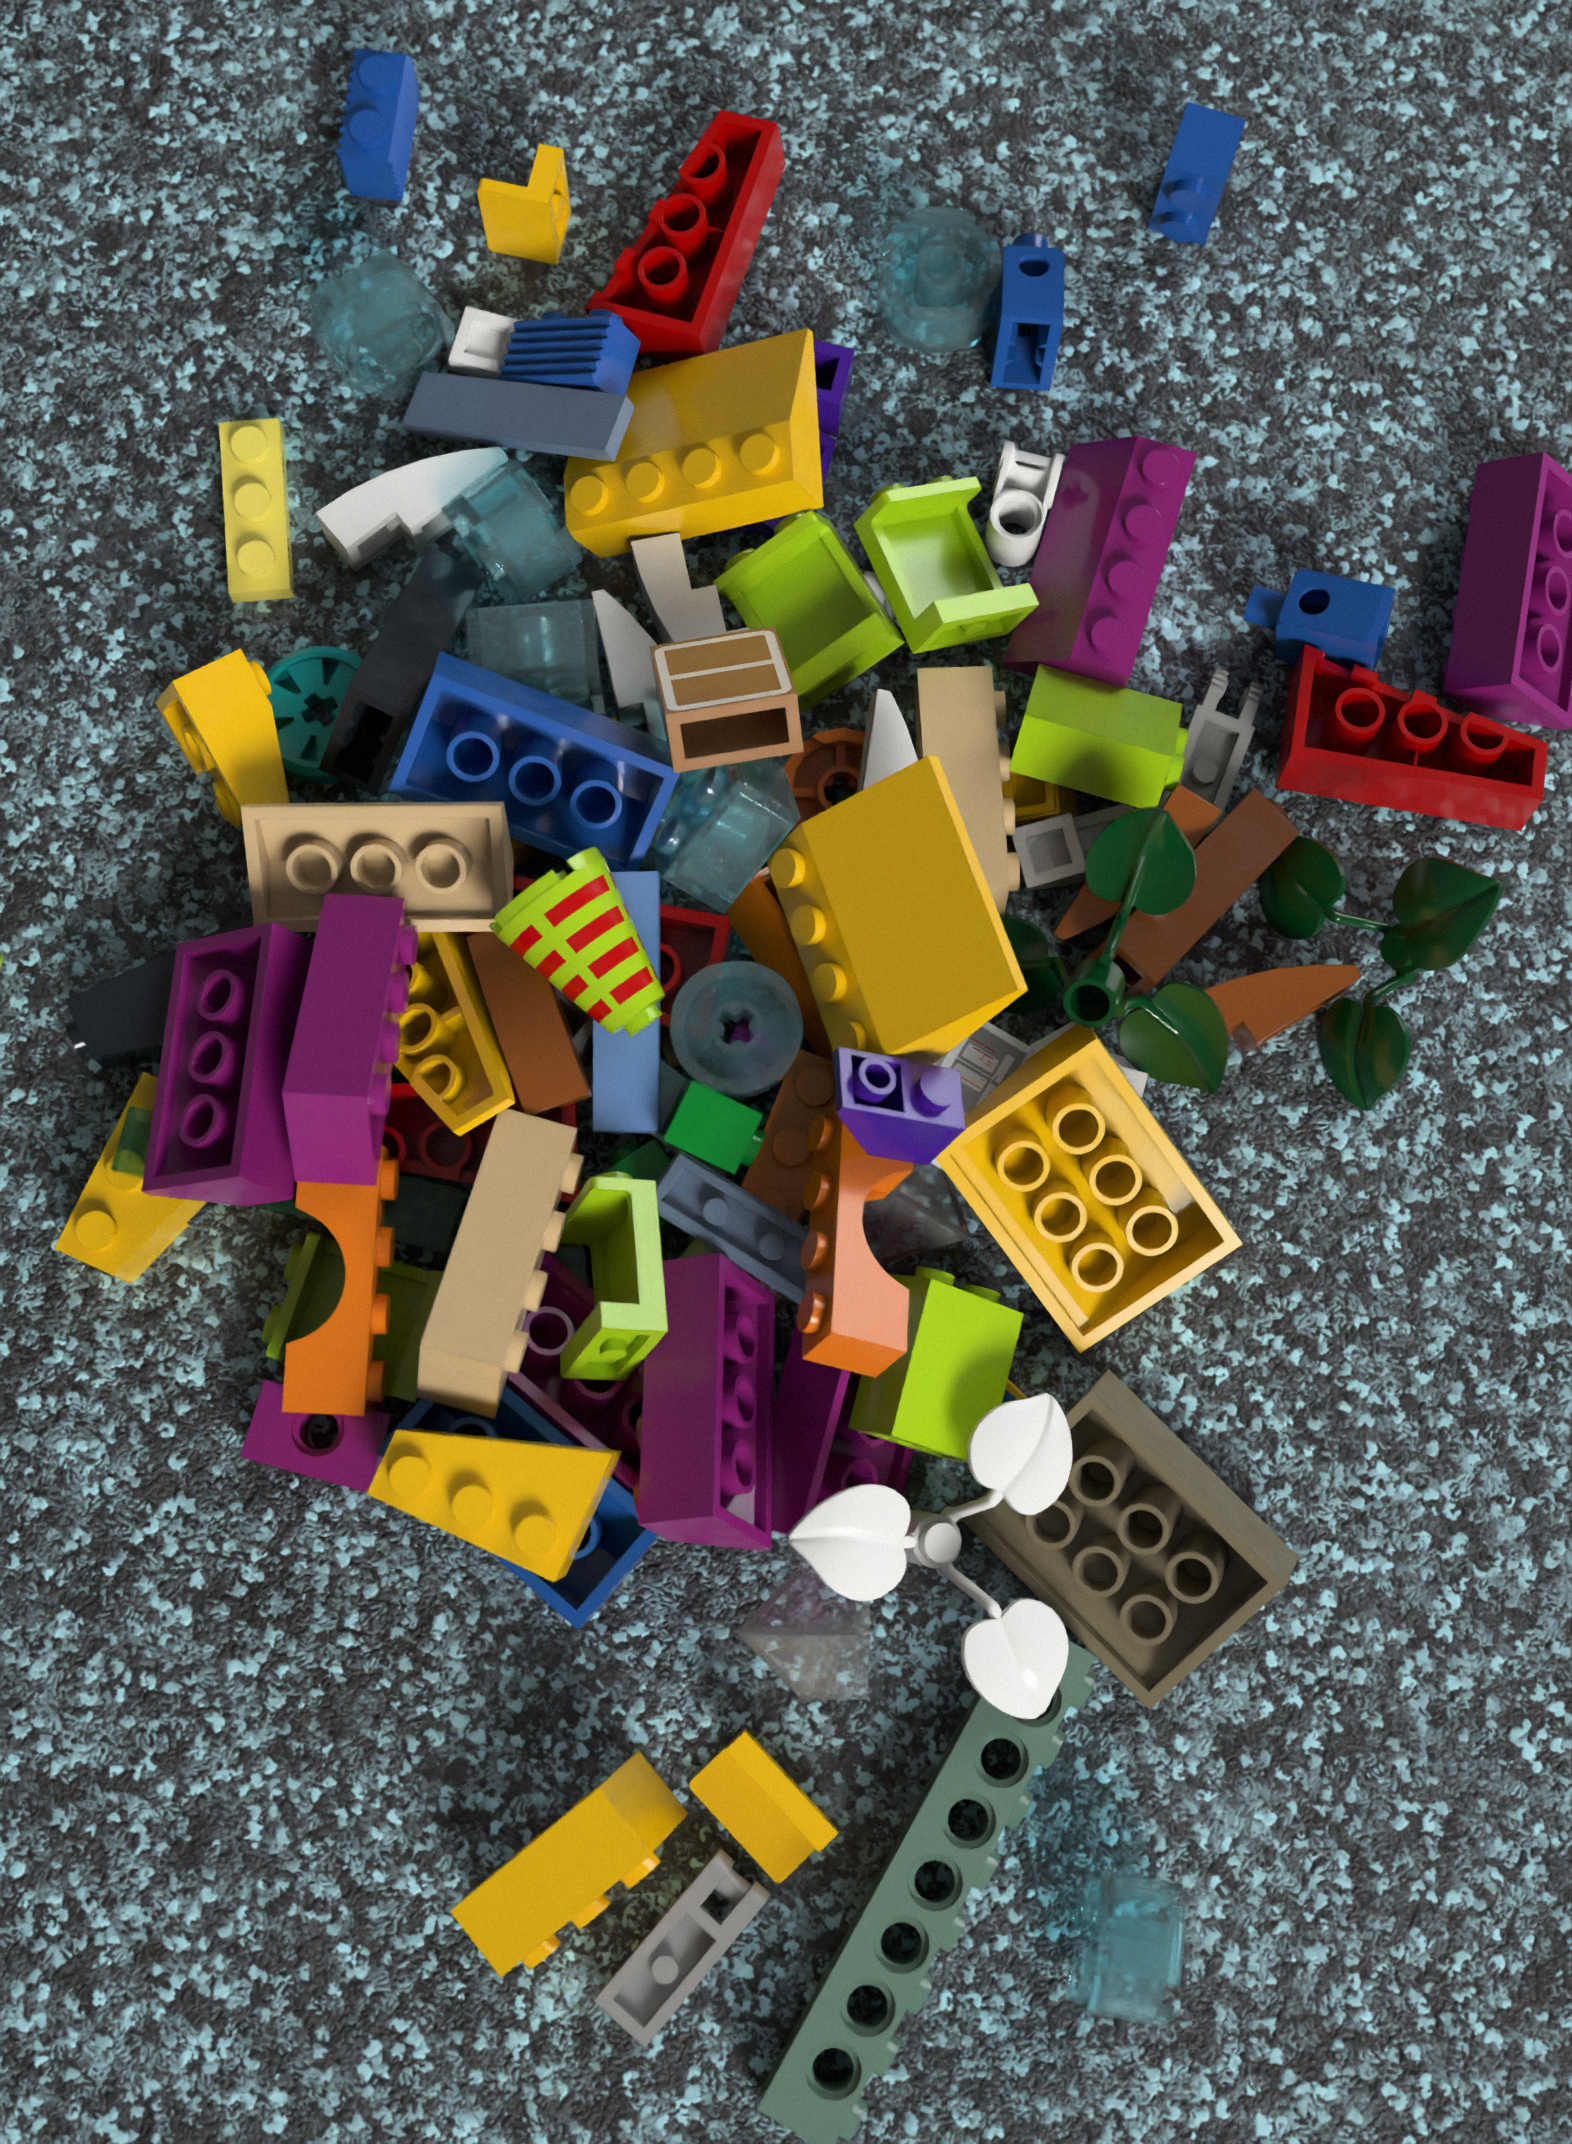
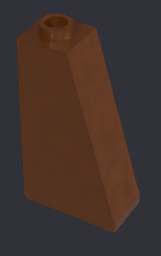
(1227, 864)

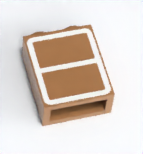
(726, 699)

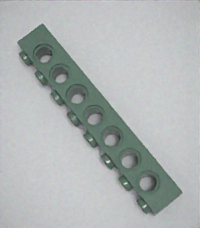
(831, 2109)

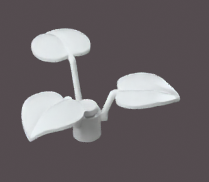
(868, 1533)

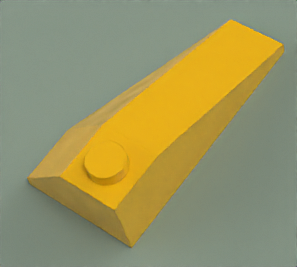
(229, 730)
(449, 1036)

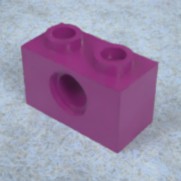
(283, 1441)

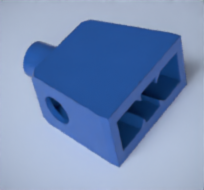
(1034, 294)
(1328, 613)

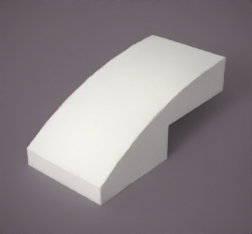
(1057, 848)

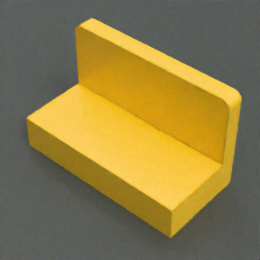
(532, 218)
(762, 1806)

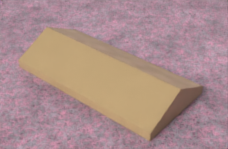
(439, 856)

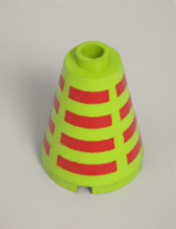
(585, 943)

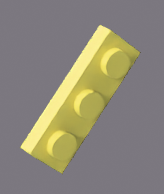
(256, 510)

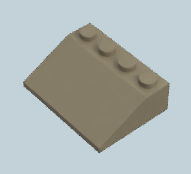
(1140, 1546)

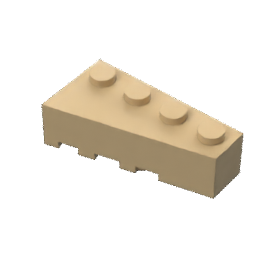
(959, 724)
(496, 1263)

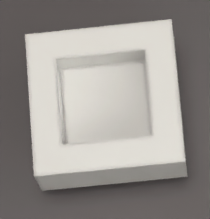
(481, 343)

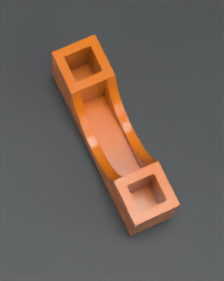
(851, 1306)
(337, 1363)

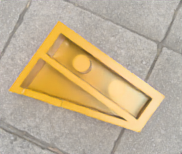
(117, 1223)
(571, 1867)

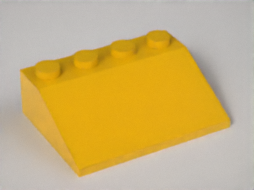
(705, 449)
(896, 919)
(1085, 1189)

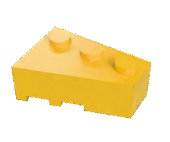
(498, 1493)

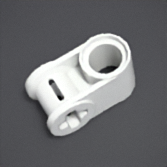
(1021, 496)

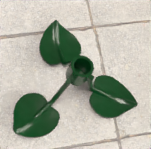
(1440, 919)
(1181, 1031)

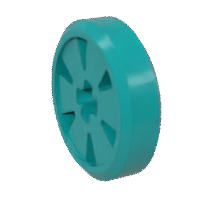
(297, 685)

